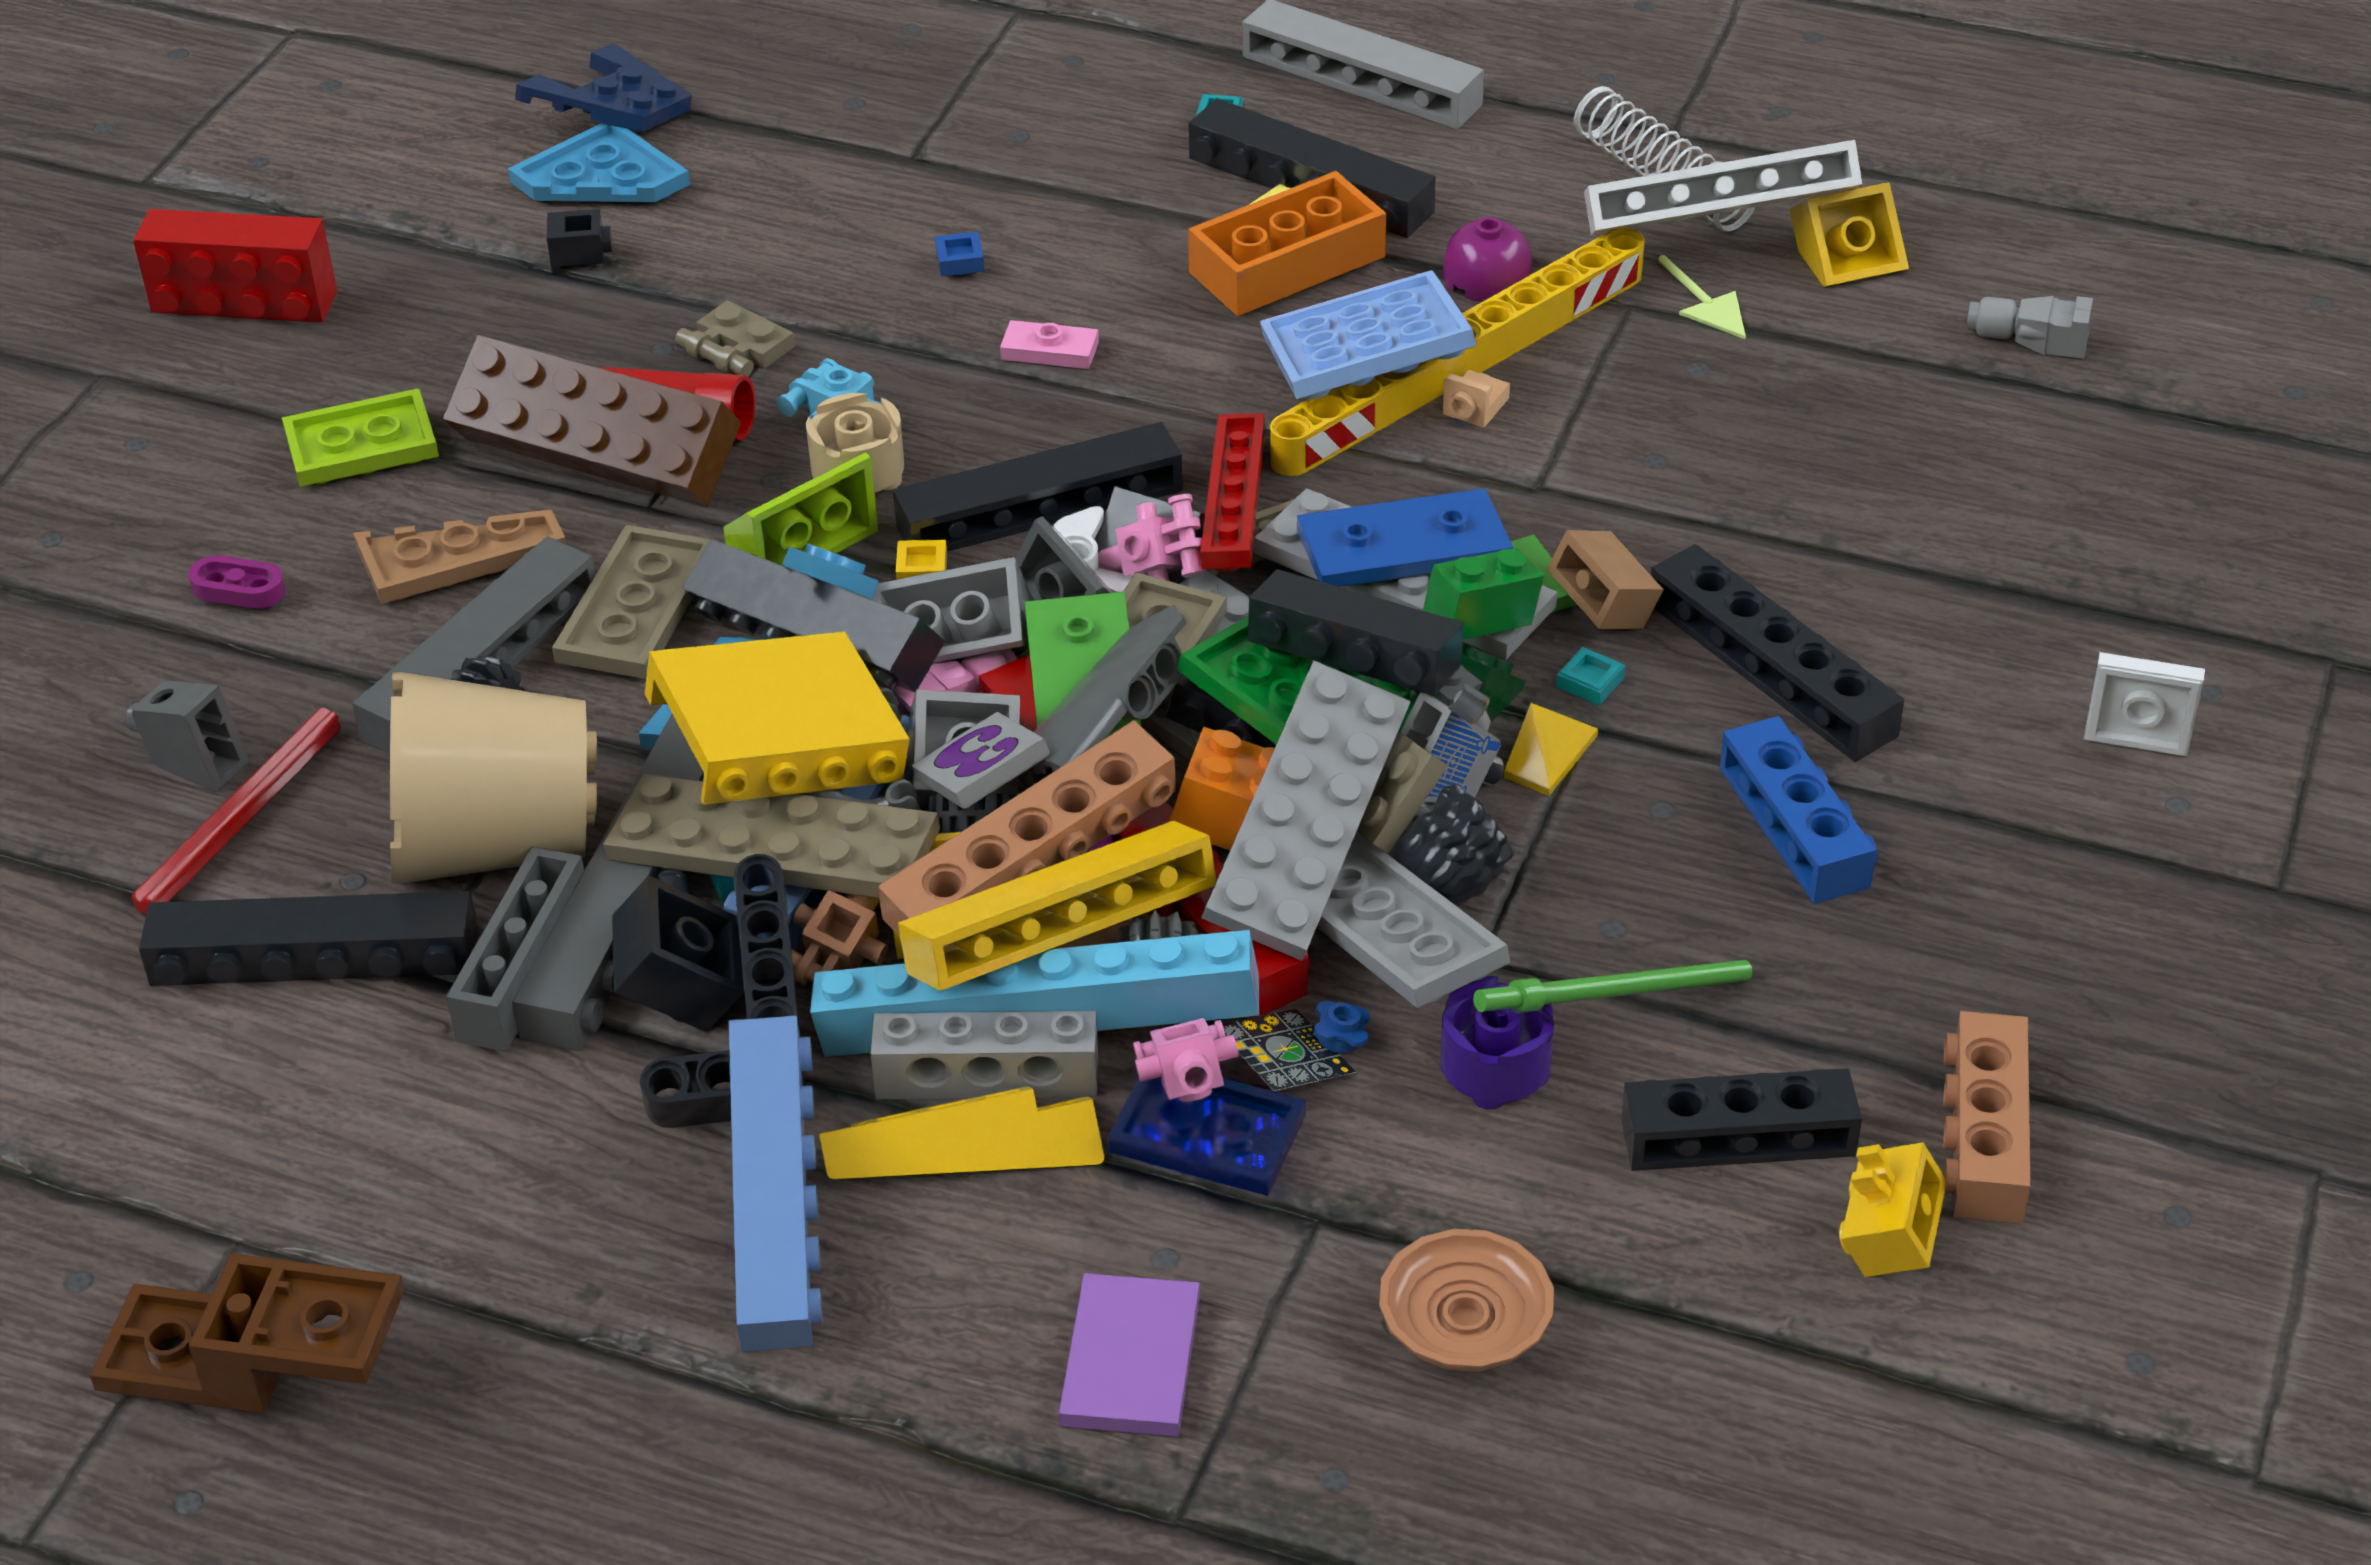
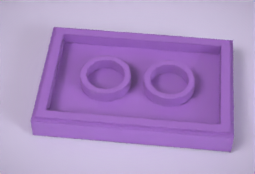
(1130, 1355)

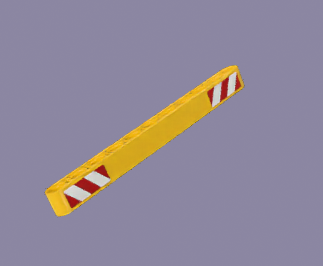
(1500, 327)

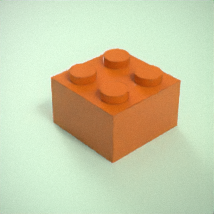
(1220, 785)

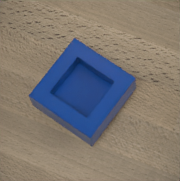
(959, 254)

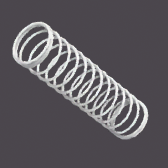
(1592, 135)

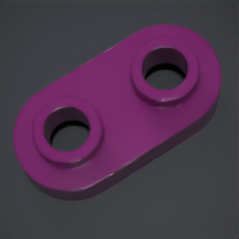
(237, 581)

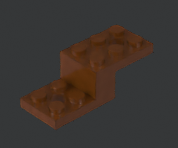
(248, 1333)

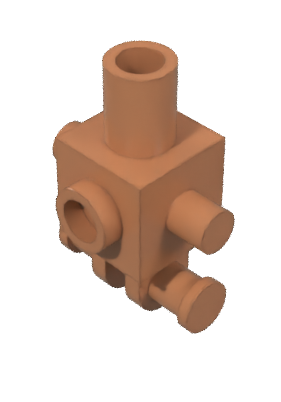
(838, 935)

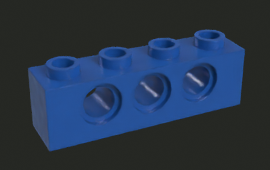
(1798, 809)

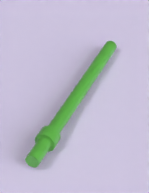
(1531, 994)

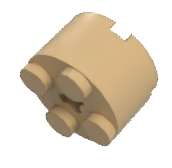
(851, 426)

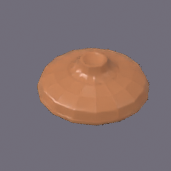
(1466, 1299)

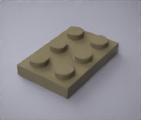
(1199, 608)

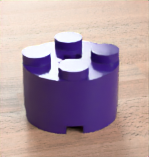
(1496, 1052)

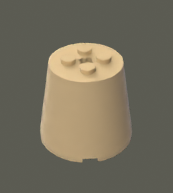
(485, 776)

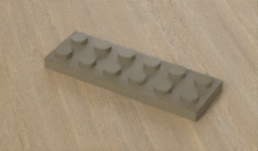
(813, 838)

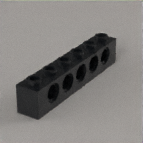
(1778, 653)

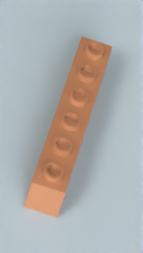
(1040, 826)

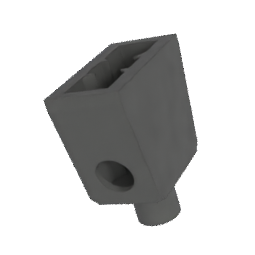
(189, 732)

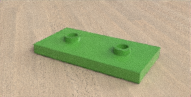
(1068, 640)

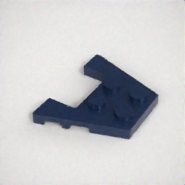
(627, 97)

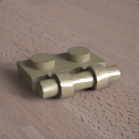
(736, 340)
(1399, 792)

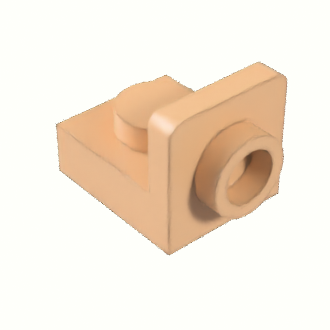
(1474, 397)

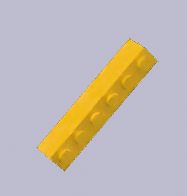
(1056, 905)

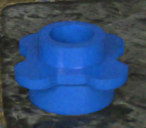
(1341, 1026)

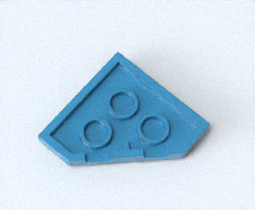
(601, 166)

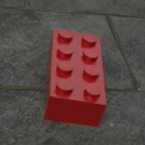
(236, 265)

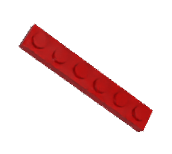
(1233, 492)

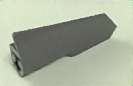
(1121, 685)

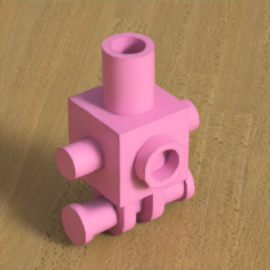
(1157, 543)
(1186, 1058)

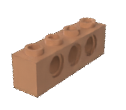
(1988, 1118)

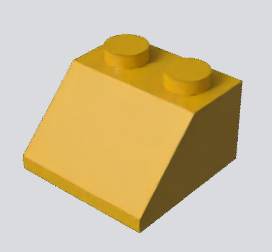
(1850, 235)

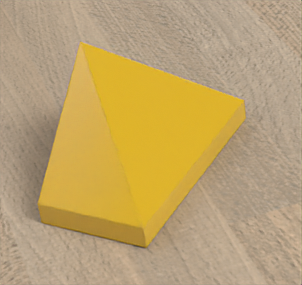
(1547, 749)

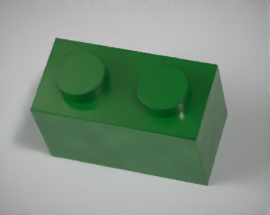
(1486, 592)

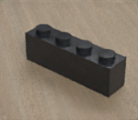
(1355, 632)

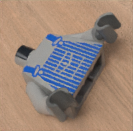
(1457, 738)

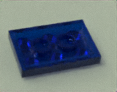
(1228, 1137)

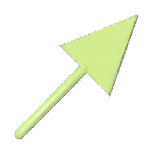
(1718, 313)

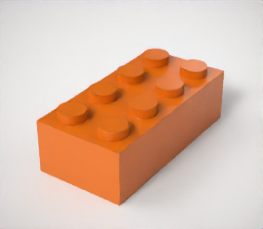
(1286, 243)

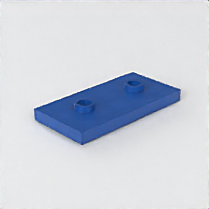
(1400, 536)

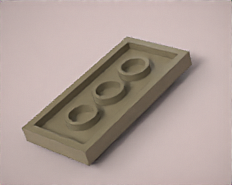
(631, 602)

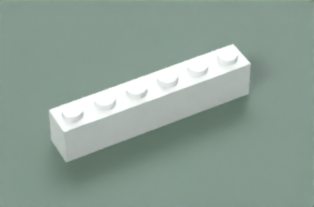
(1723, 187)

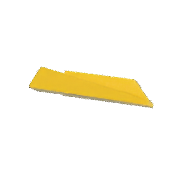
(967, 1136)

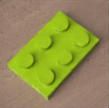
(360, 437)

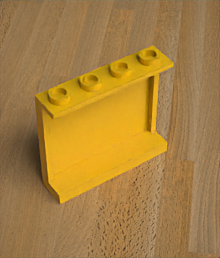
(779, 716)

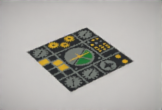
(1285, 1050)

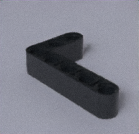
(761, 960)

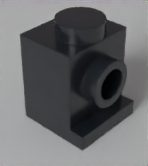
(577, 239)

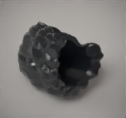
(1455, 847)

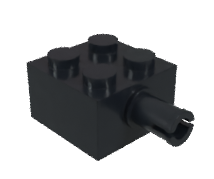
(676, 952)

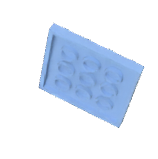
(1367, 335)

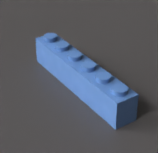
(770, 1184)

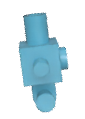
(822, 384)

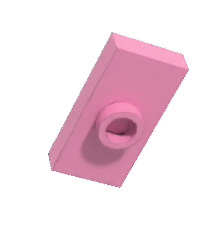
(1049, 344)

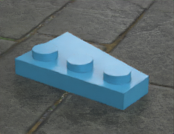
(831, 569)

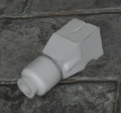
(2039, 323)

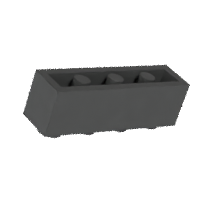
(508, 947)

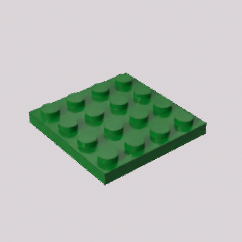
(1257, 679)

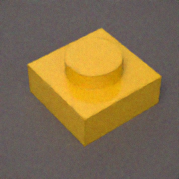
(920, 557)

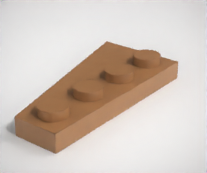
(440, 558)

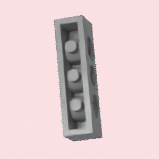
(984, 1054)

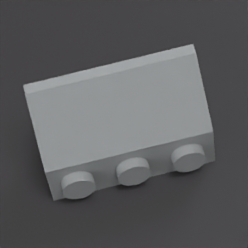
(968, 606)

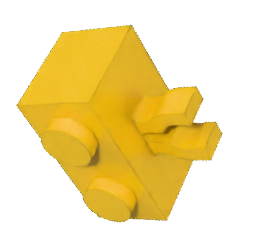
(1893, 1209)

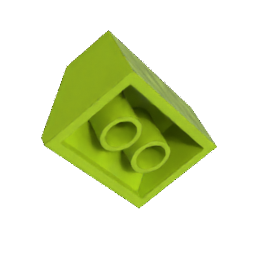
(823, 512)

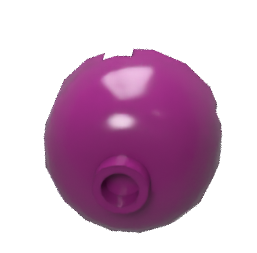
(1486, 258)

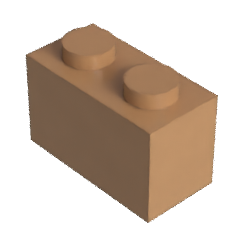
(1604, 579)

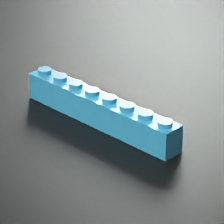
(1121, 981)

